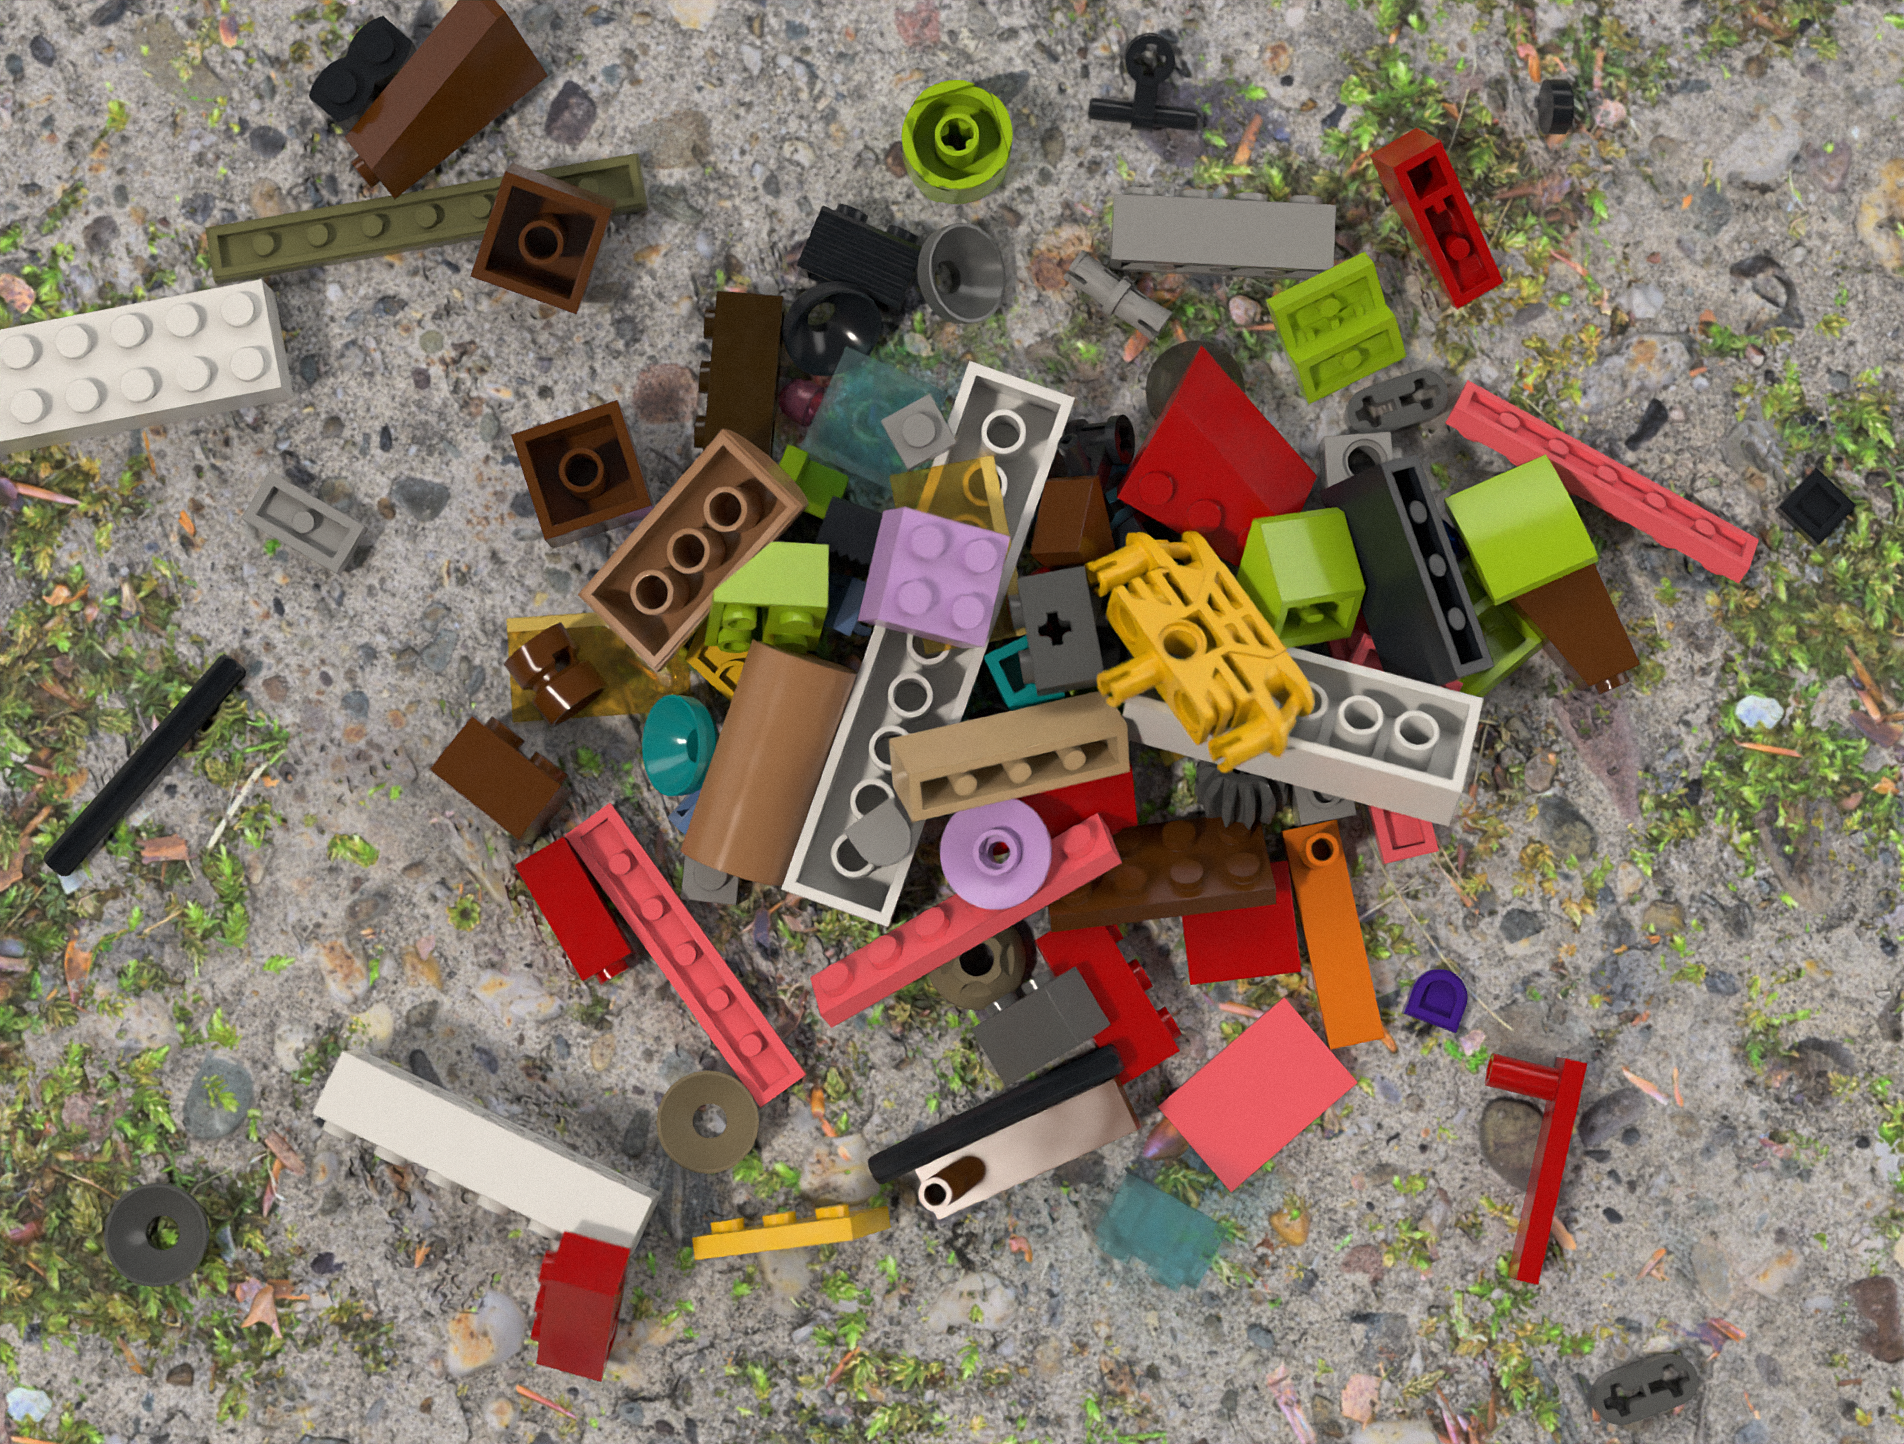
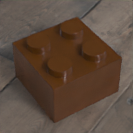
(543, 238)
(583, 474)
(501, 780)

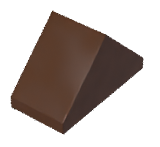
(1072, 524)

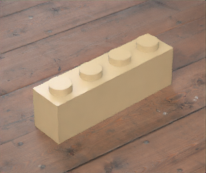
(1008, 755)

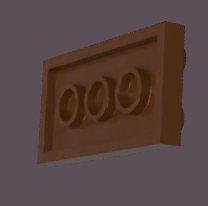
(1173, 873)

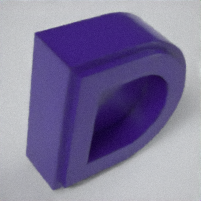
(1437, 999)

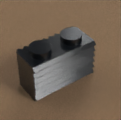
(858, 253)
(851, 535)

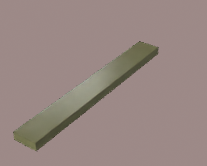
(395, 225)

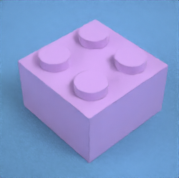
(934, 578)

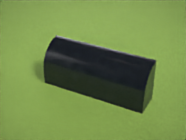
(1410, 575)

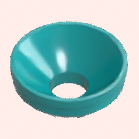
(678, 744)

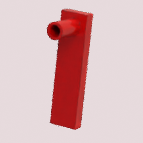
(1562, 1091)

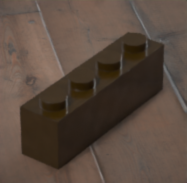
(742, 368)

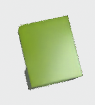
(815, 480)

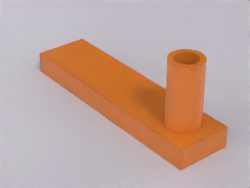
(1332, 934)

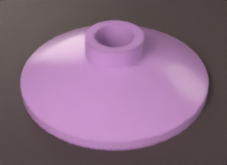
(969, 858)

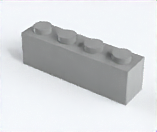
(1221, 235)

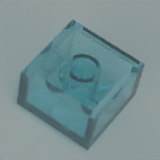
(850, 414)
(1158, 1230)

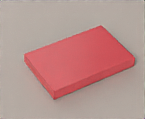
(1257, 1094)

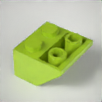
(1303, 575)
(772, 599)

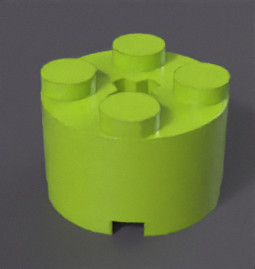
(978, 120)

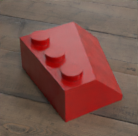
(1214, 463)

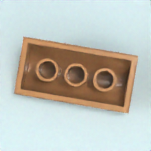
(690, 543)
(768, 763)

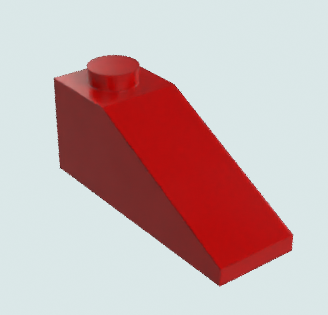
(1437, 215)

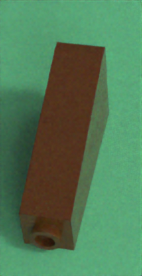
(444, 95)
(1577, 628)

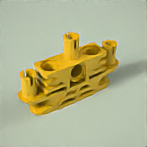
(1228, 647)

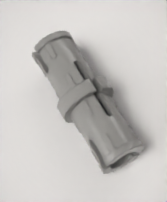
(1117, 295)

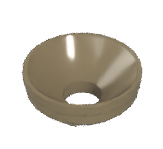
(980, 991)
(677, 1126)

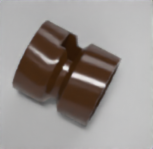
(555, 674)

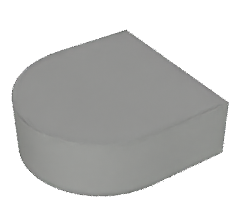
(881, 835)

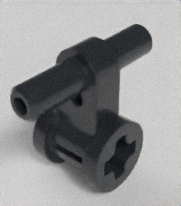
(1143, 112)
(1096, 447)

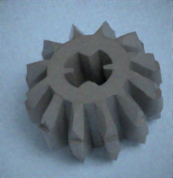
(1238, 795)

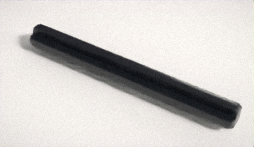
(144, 765)
(996, 1114)

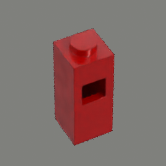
(576, 911)

